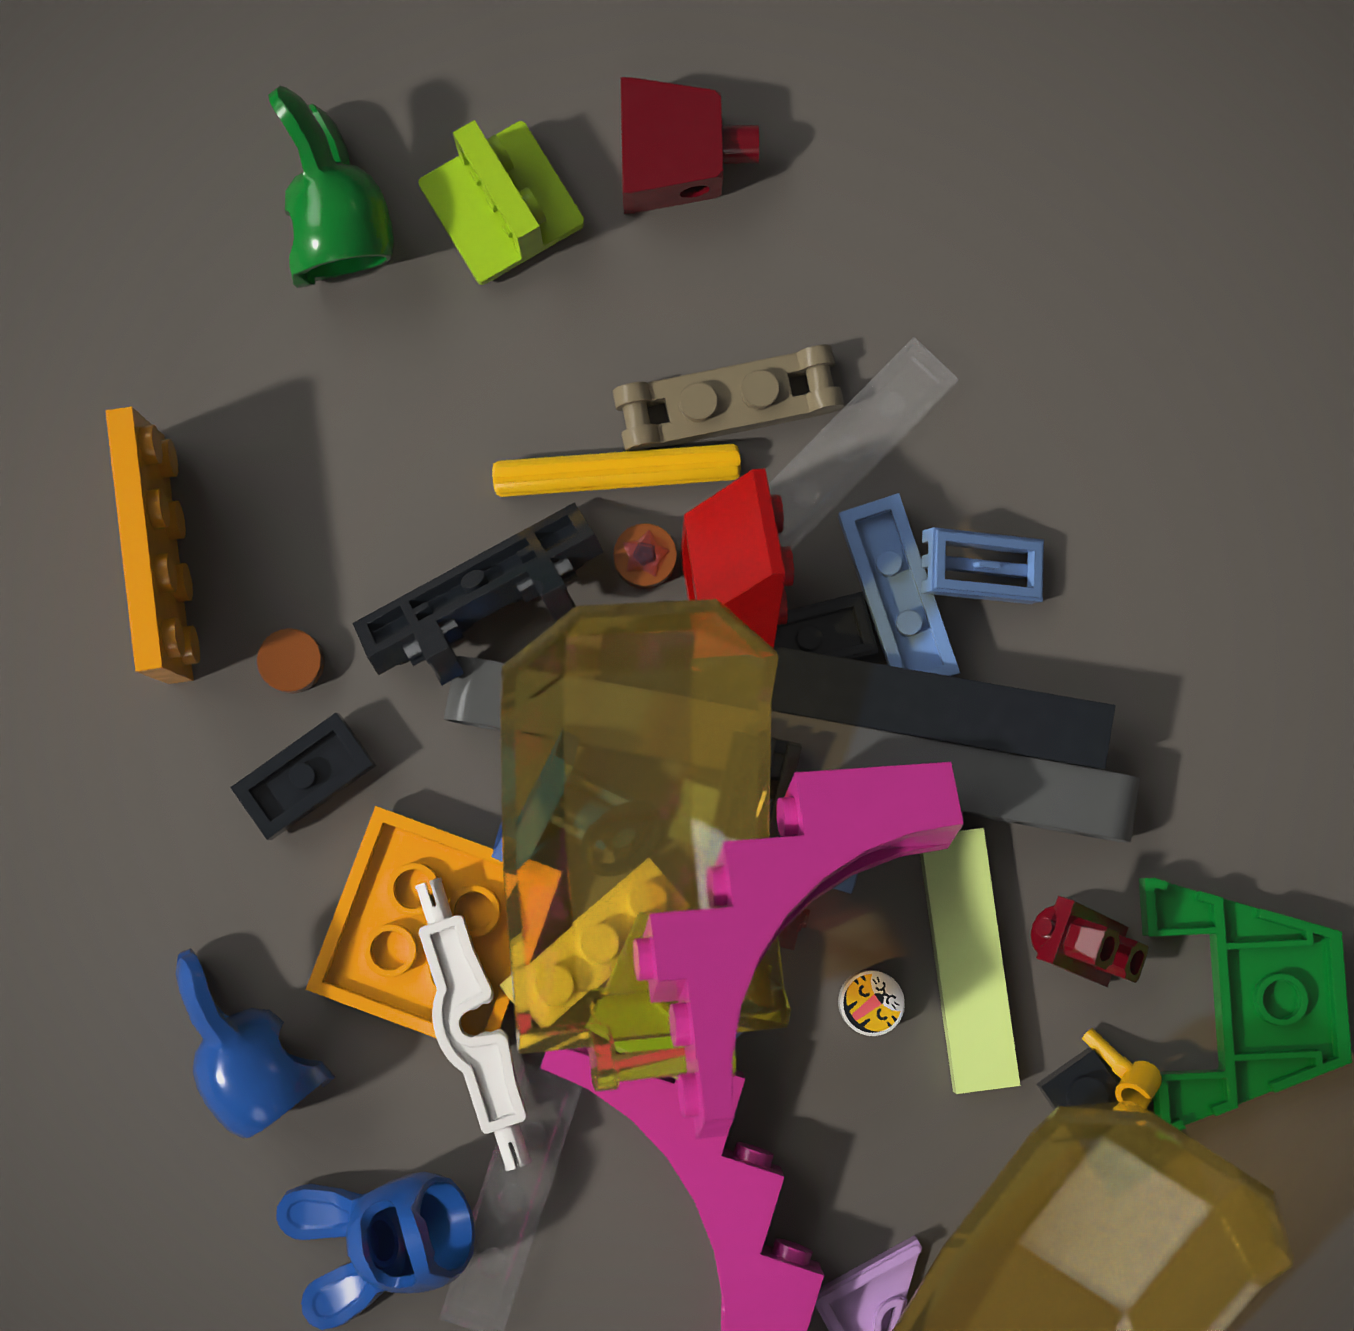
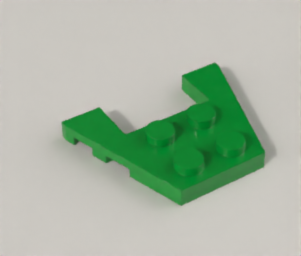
(1274, 1000)

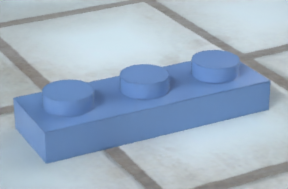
(891, 583)

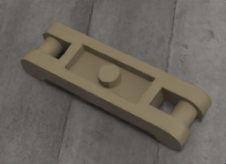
(728, 399)

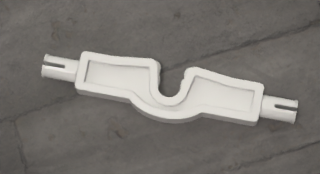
(482, 1057)

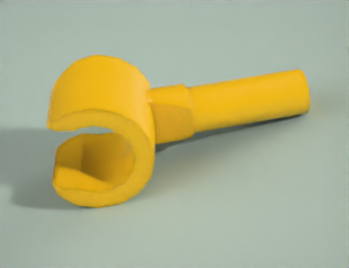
(1138, 1079)

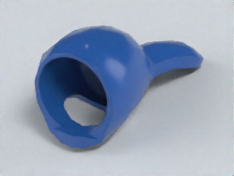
(240, 1060)
(398, 1238)

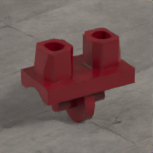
(1086, 943)

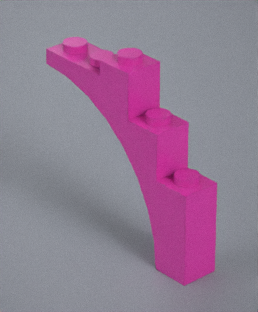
(828, 832)
(733, 1194)

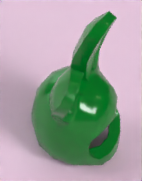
(333, 206)

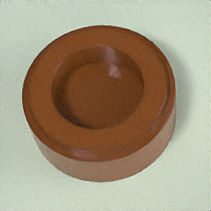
(290, 660)

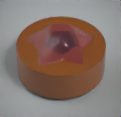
(644, 555)

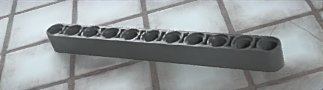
(987, 781)

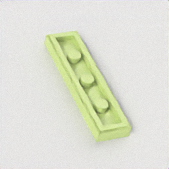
(970, 965)

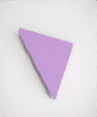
(872, 1293)

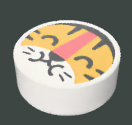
(871, 1002)

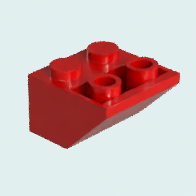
(736, 553)

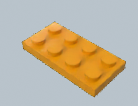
(149, 546)

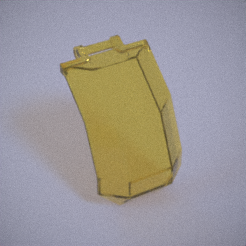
(623, 771)
(1106, 1229)

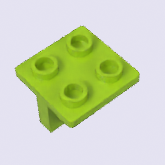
(500, 200)

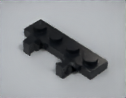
(519, 568)

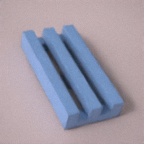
(938, 563)

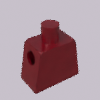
(676, 144)

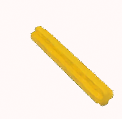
(616, 470)

